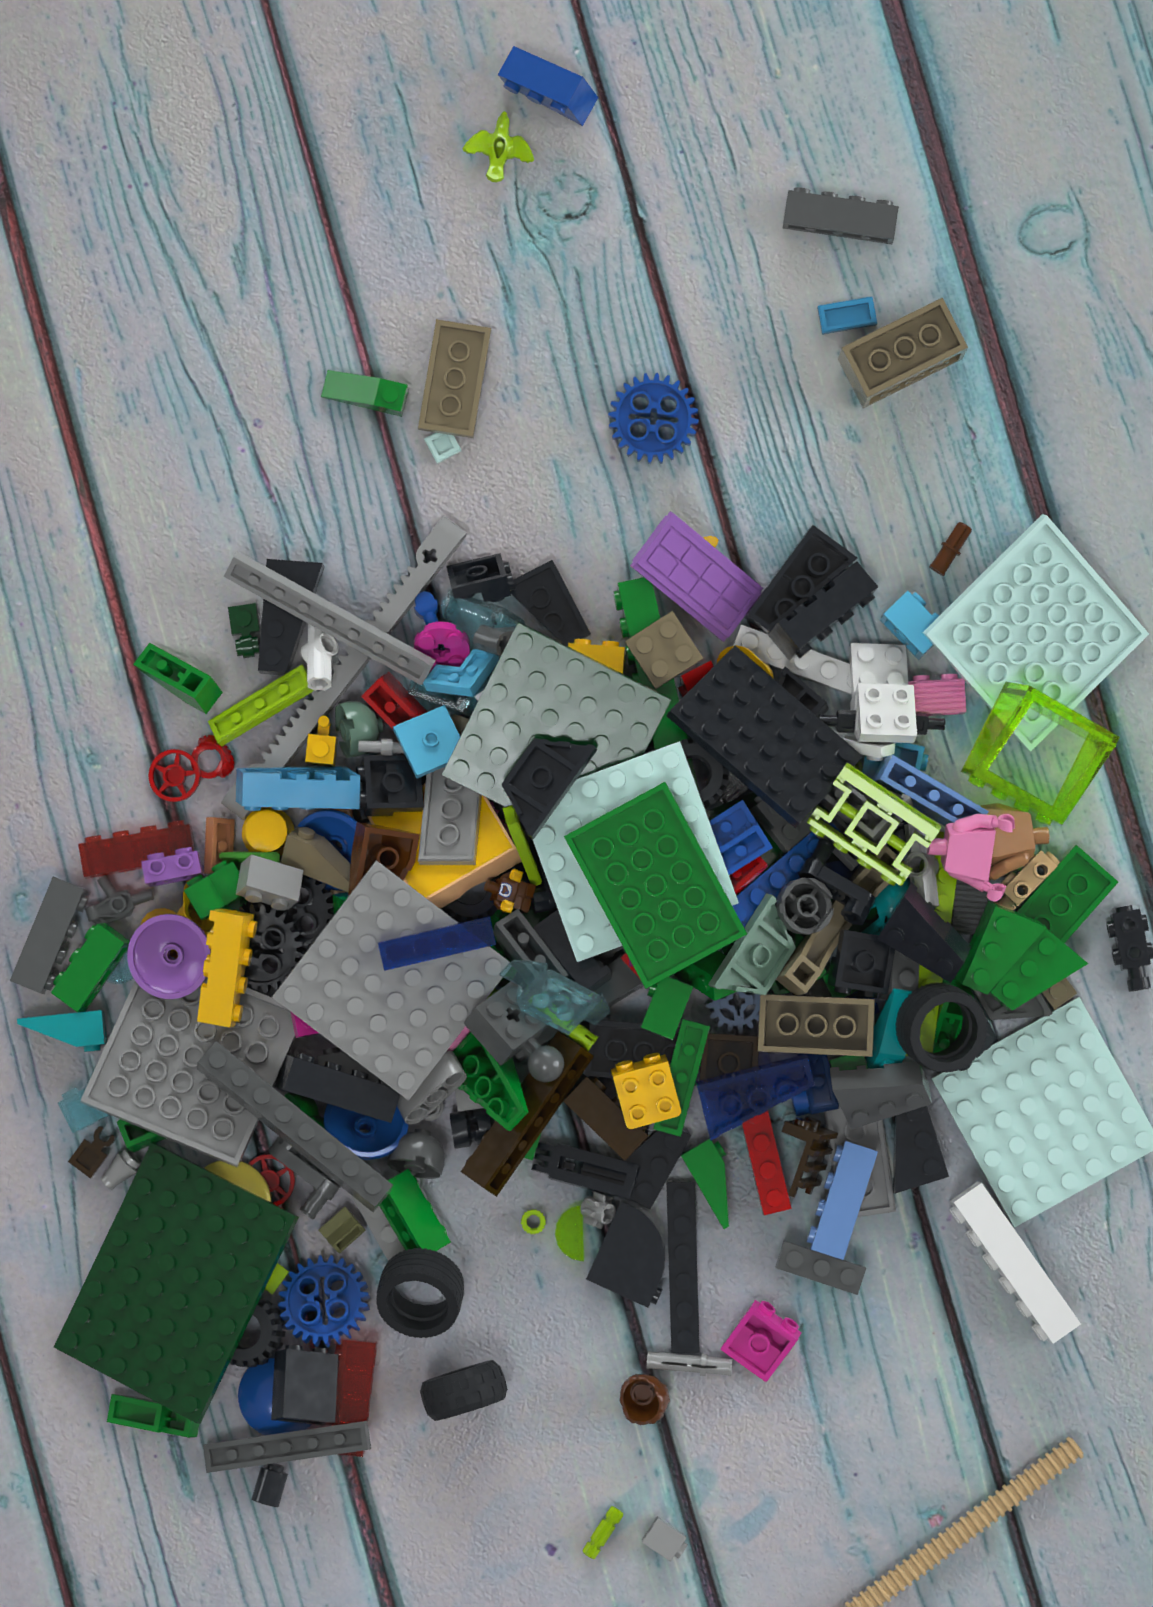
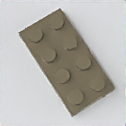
(454, 378)

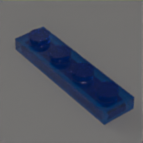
(436, 943)

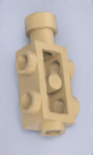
(1027, 879)

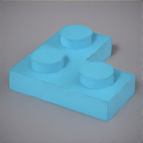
(463, 679)

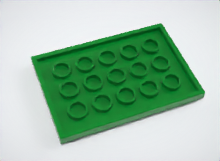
(655, 885)

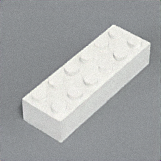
(1014, 1262)

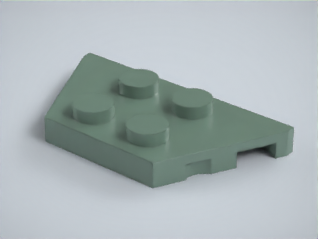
(759, 955)

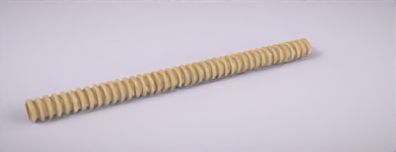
(969, 1526)

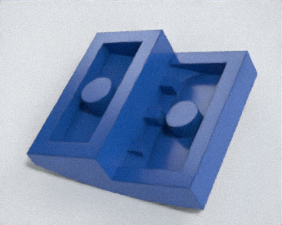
(739, 837)

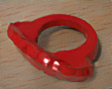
(226, 764)

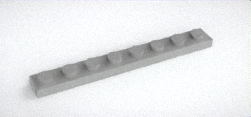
(329, 618)

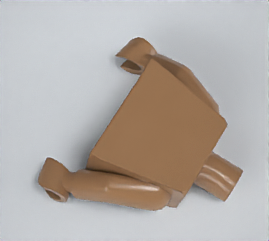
(1017, 847)

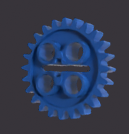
(655, 393)
(300, 1304)

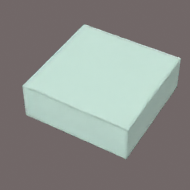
(442, 446)

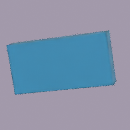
(847, 315)

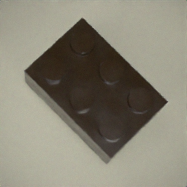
(605, 1117)

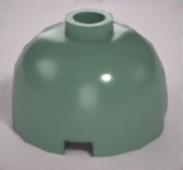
(356, 724)

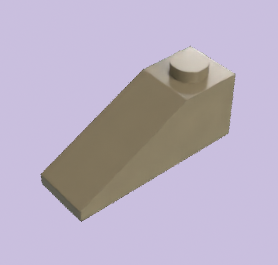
(316, 858)

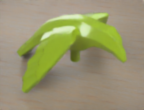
(499, 148)

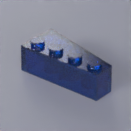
(749, 1092)

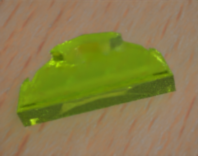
(570, 1233)

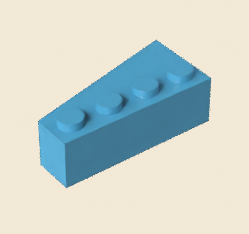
(298, 788)

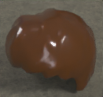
(644, 1399)

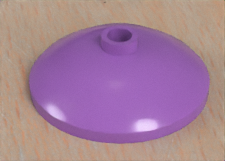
(151, 959)

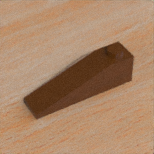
(387, 845)

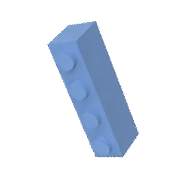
(926, 793)
(843, 1199)

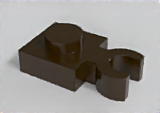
(90, 1155)

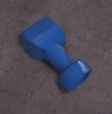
(426, 607)

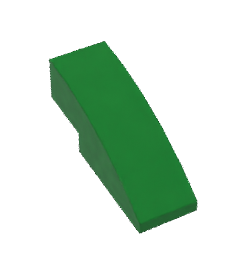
(149, 1416)

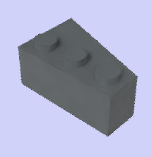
(880, 1092)

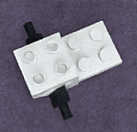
(881, 698)

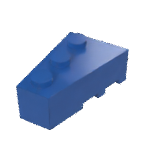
(548, 85)

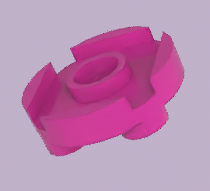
(447, 634)

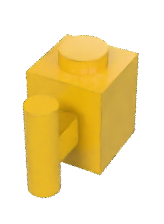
(321, 747)

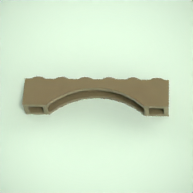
(816, 948)

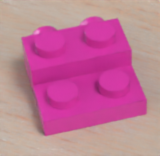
(761, 1339)

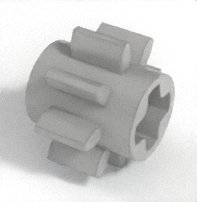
(598, 1210)

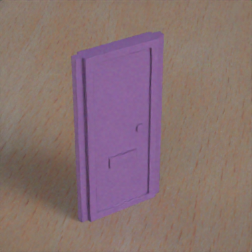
(696, 576)

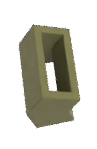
(342, 1230)

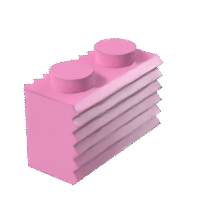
(939, 696)

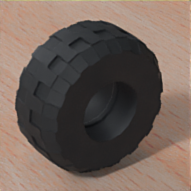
(463, 1390)

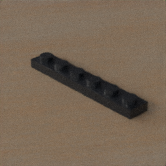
(682, 1267)

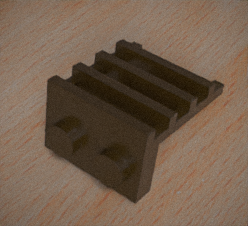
(817, 1143)

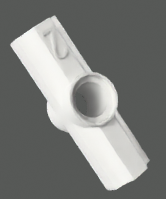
(318, 656)

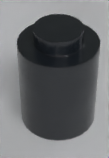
(270, 1485)

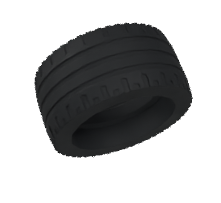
(963, 1049)
(414, 1318)

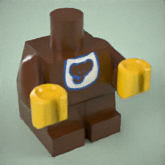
(510, 892)

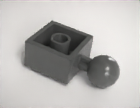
(508, 1030)

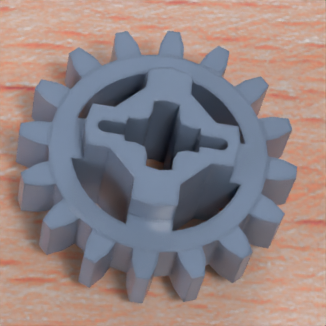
(739, 1020)

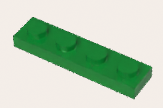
(684, 1071)

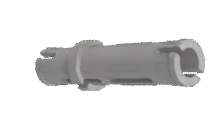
(689, 1363)

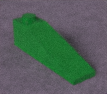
(490, 1084)

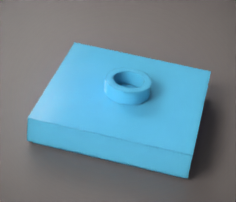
(428, 740)

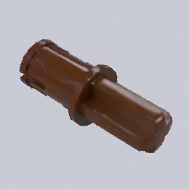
(950, 548)

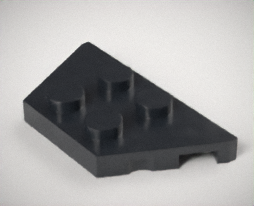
(543, 779)

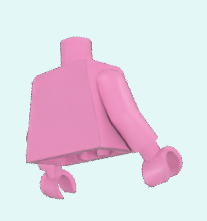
(969, 850)

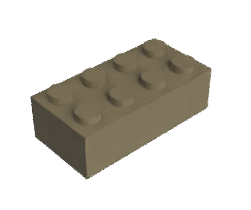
(816, 1025)

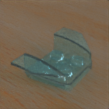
(554, 997)

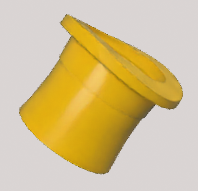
(266, 830)

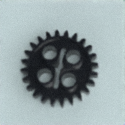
(316, 907)
(258, 971)

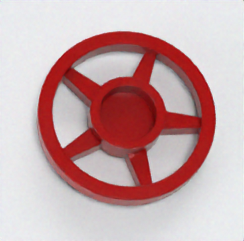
(174, 775)
(273, 1178)

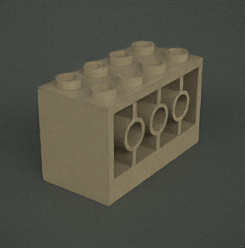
(902, 353)

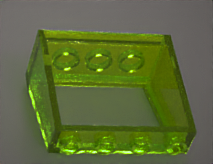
(1002, 721)

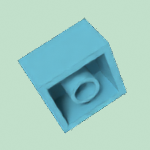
(908, 620)

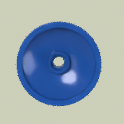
(334, 827)
(377, 1143)
(255, 1401)

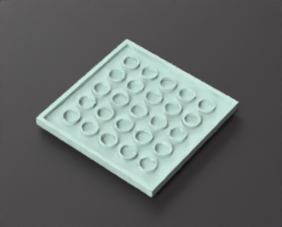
(1037, 623)
(590, 799)
(1046, 1112)

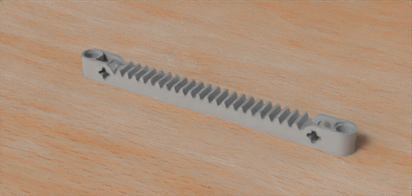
(443, 541)

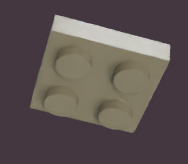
(664, 650)

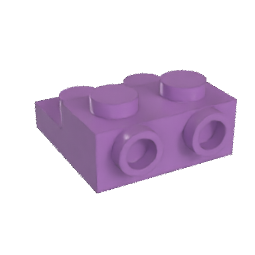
(171, 869)

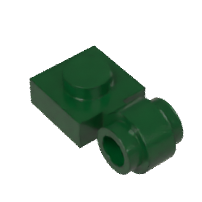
(244, 622)

